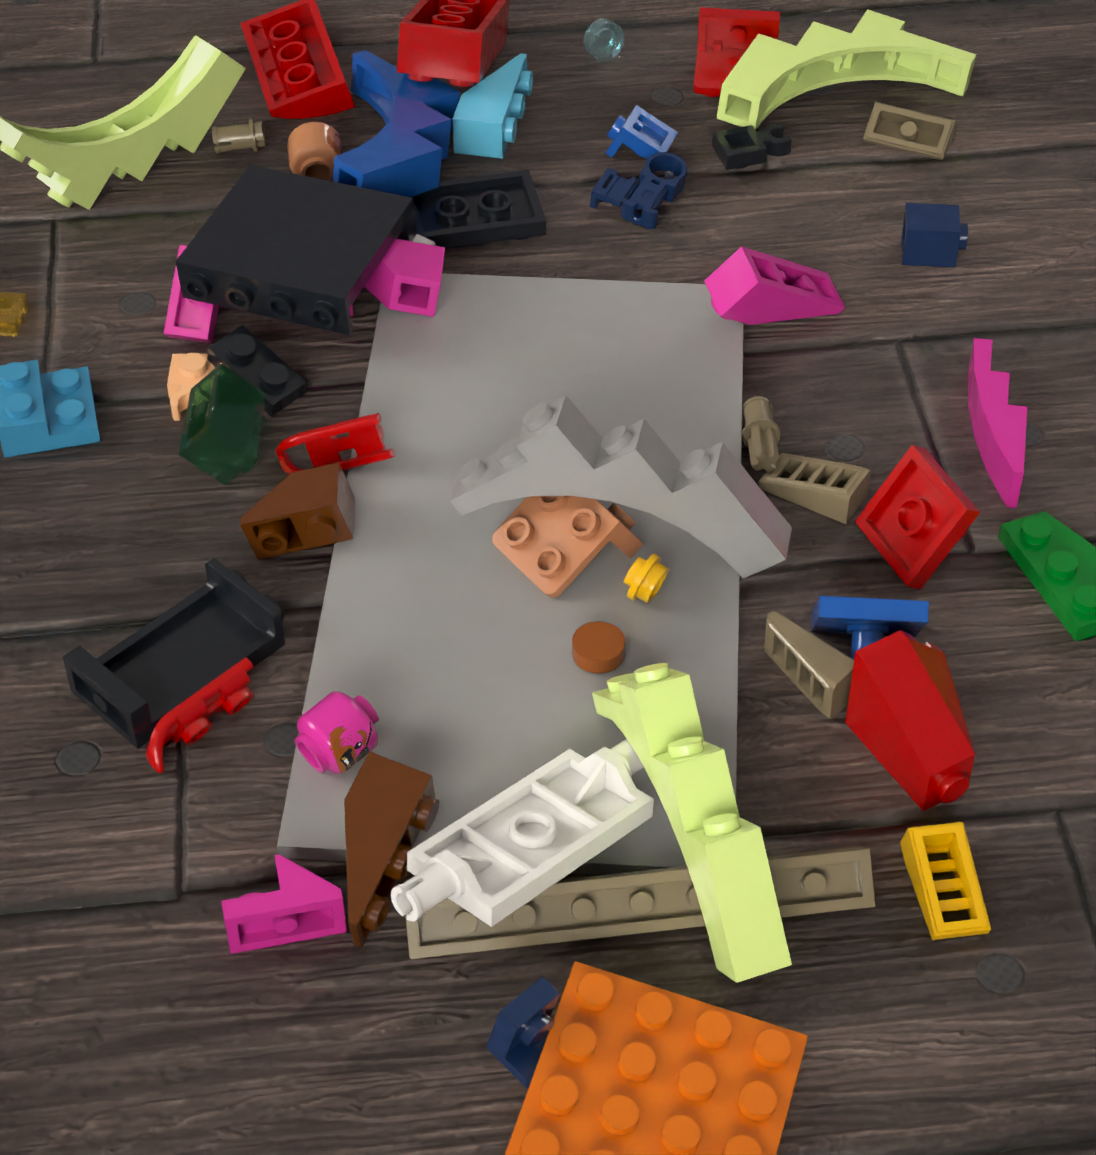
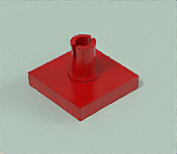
(916, 517)

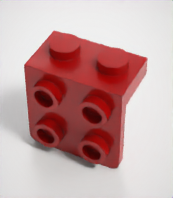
(723, 41)

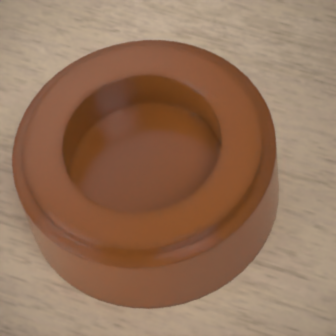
(598, 647)

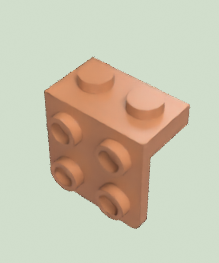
(560, 536)

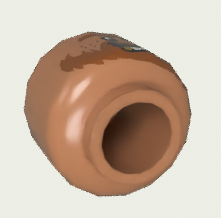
(313, 150)

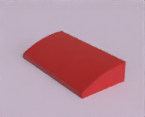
(296, 62)

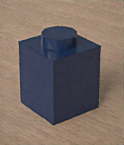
(932, 235)

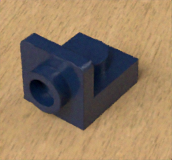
(523, 1029)

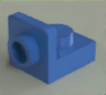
(641, 134)

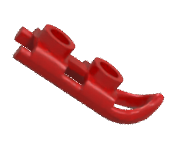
(324, 447)
(190, 718)

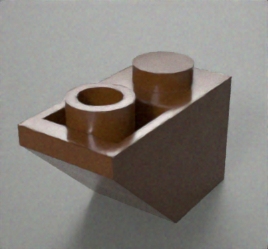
(302, 513)

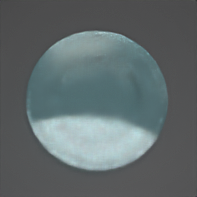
(604, 39)

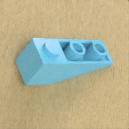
(490, 110)

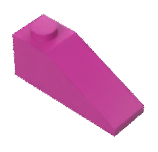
(769, 289)

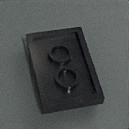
(480, 210)

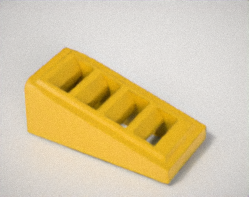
(948, 839)

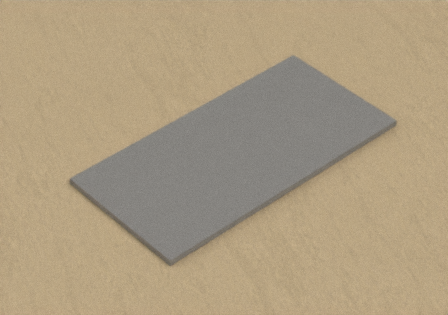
(442, 625)

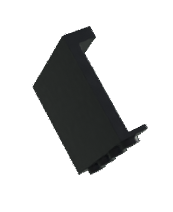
(293, 247)

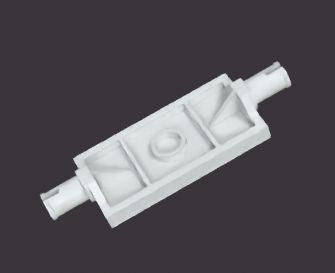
(527, 836)

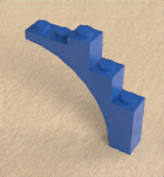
(416, 135)

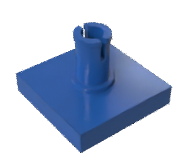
(868, 618)

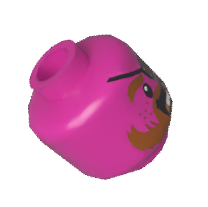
(337, 732)

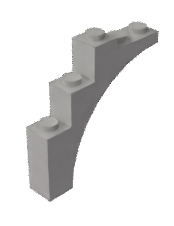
(632, 467)

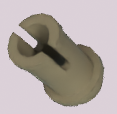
(239, 137)

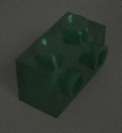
(223, 425)

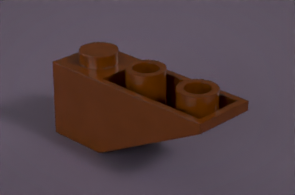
(381, 824)

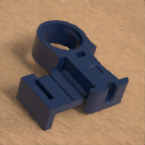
(646, 194)

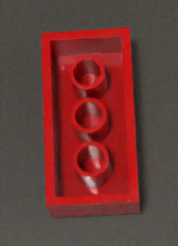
(452, 39)

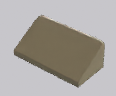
(910, 131)

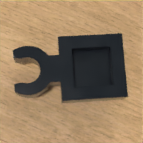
(746, 147)

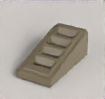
(830, 487)
(809, 663)

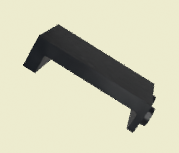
(177, 653)

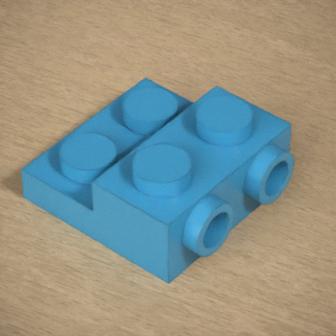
(45, 409)

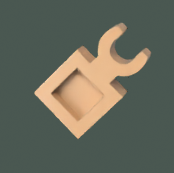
(184, 374)

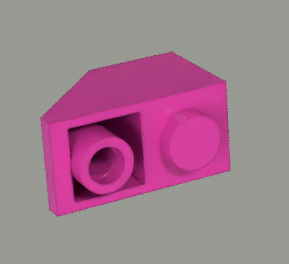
(409, 277)

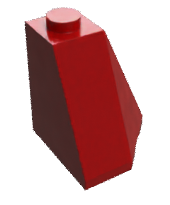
(911, 718)

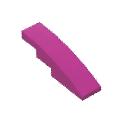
(996, 425)

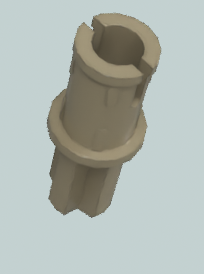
(760, 433)

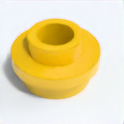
(645, 578)

